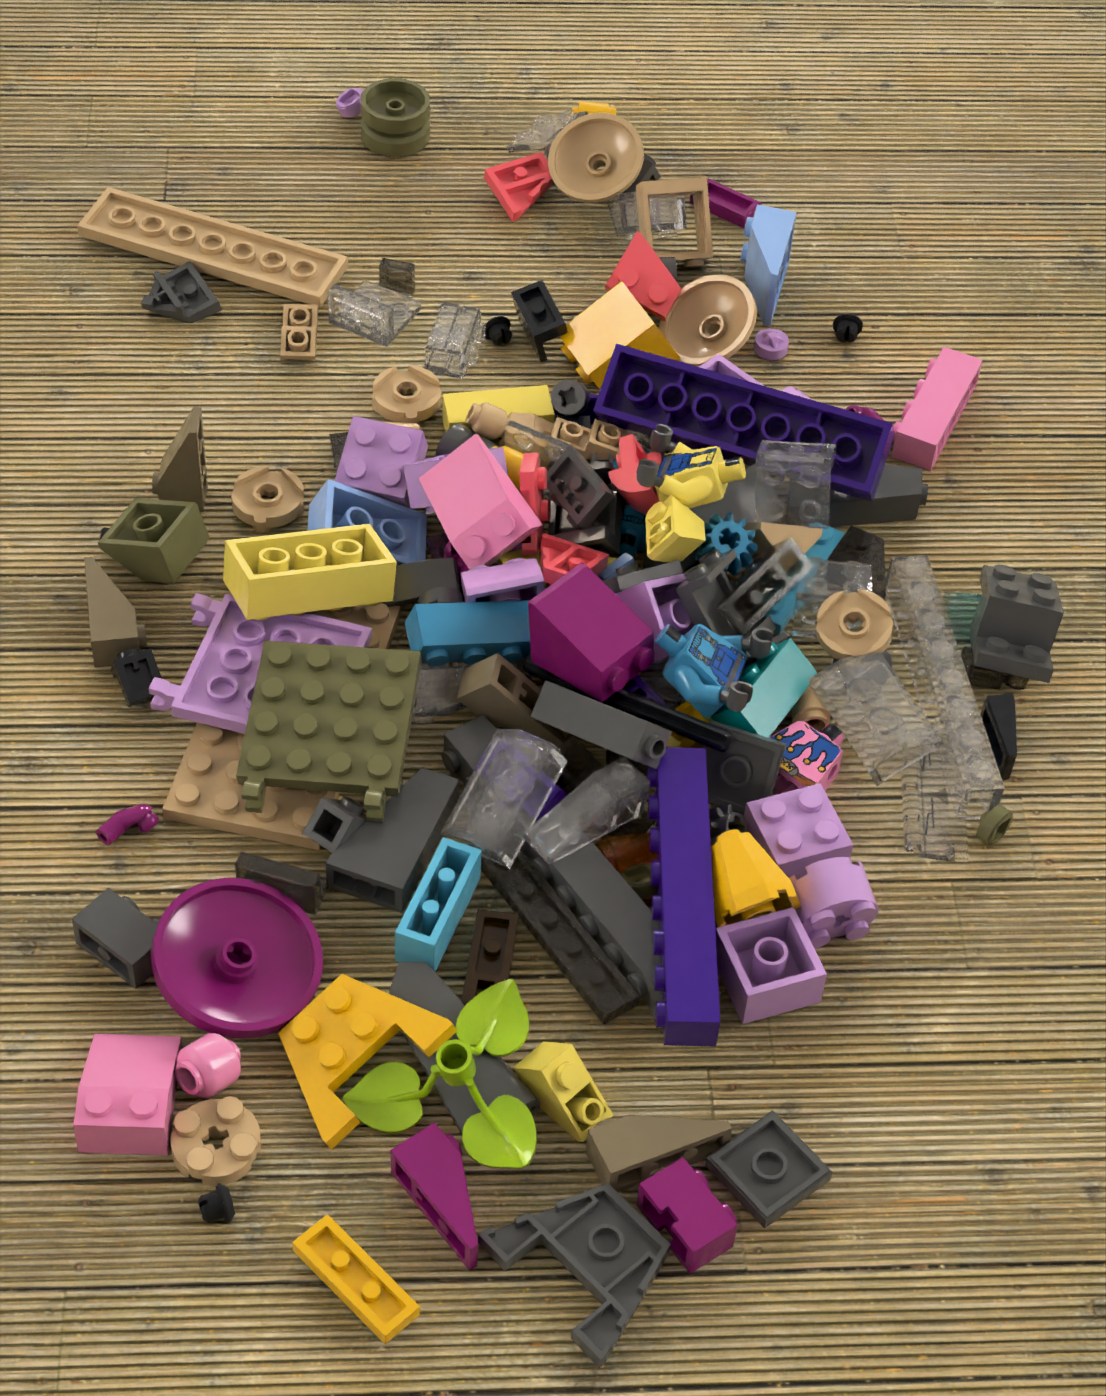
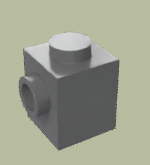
(334, 822)

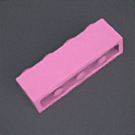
(935, 408)

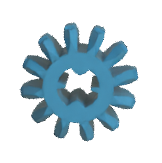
(731, 536)

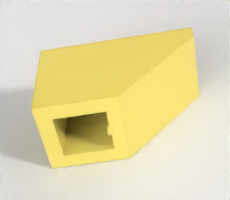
(672, 531)
(563, 1087)

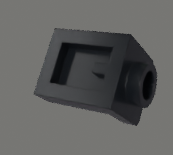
(135, 673)

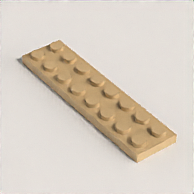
(213, 246)

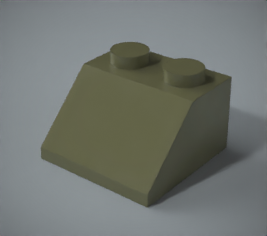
(156, 538)

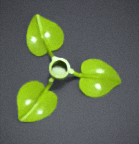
(498, 1135)

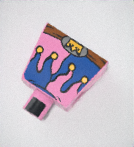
(809, 756)

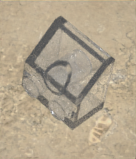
(666, 215)

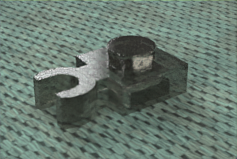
(989, 678)

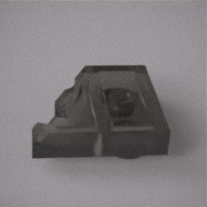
(866, 549)

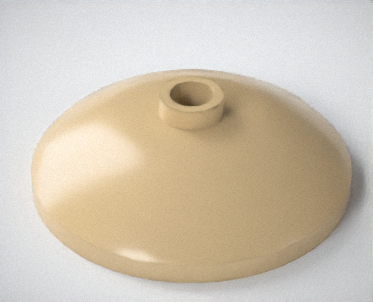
(593, 143)
(708, 307)

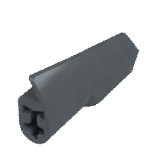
(493, 1077)

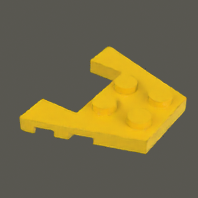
(341, 1034)

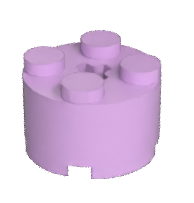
(835, 900)

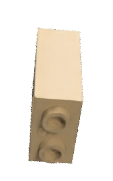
(677, 187)

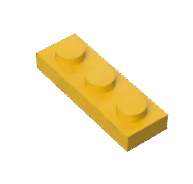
(356, 1279)

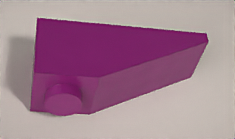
(434, 1177)

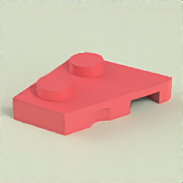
(519, 183)
(646, 278)
(532, 483)
(561, 556)

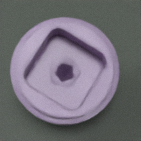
(349, 102)
(771, 344)

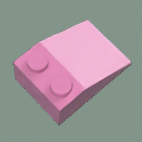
(478, 504)
(127, 1095)

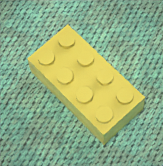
(308, 571)

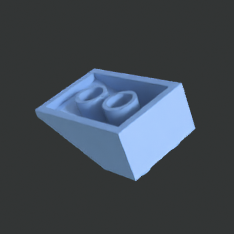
(767, 256)
(396, 525)

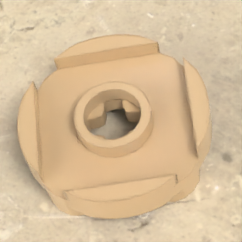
(406, 409)
(270, 513)
(862, 606)
(209, 1118)

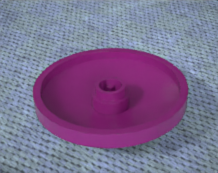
(236, 958)

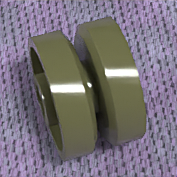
(395, 117)

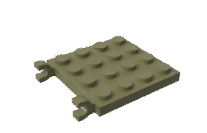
(329, 722)

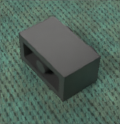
(117, 936)

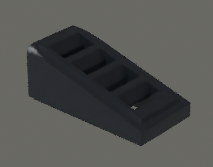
(1000, 725)

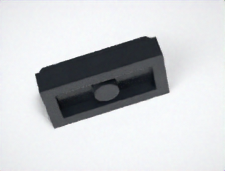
(538, 316)

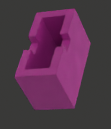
(689, 1212)

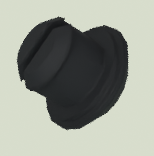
(847, 327)
(498, 330)
(217, 1205)

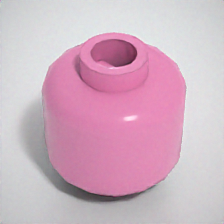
(208, 1065)

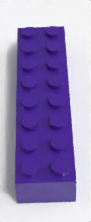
(737, 415)

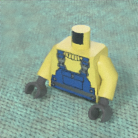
(688, 474)

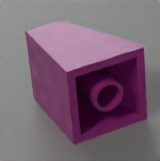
(588, 634)

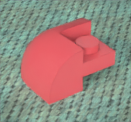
(625, 479)

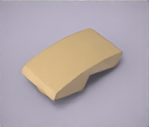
(299, 331)
(600, 438)

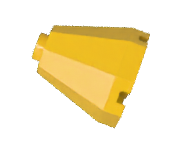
(747, 880)

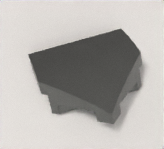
(181, 295)

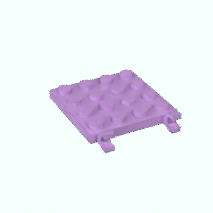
(227, 663)

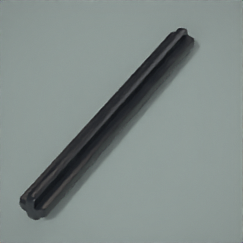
(649, 711)

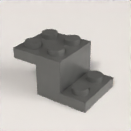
(1016, 623)

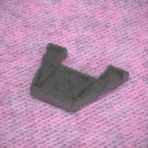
(602, 1246)

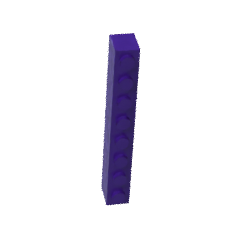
(684, 900)

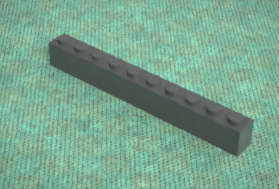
(582, 880)

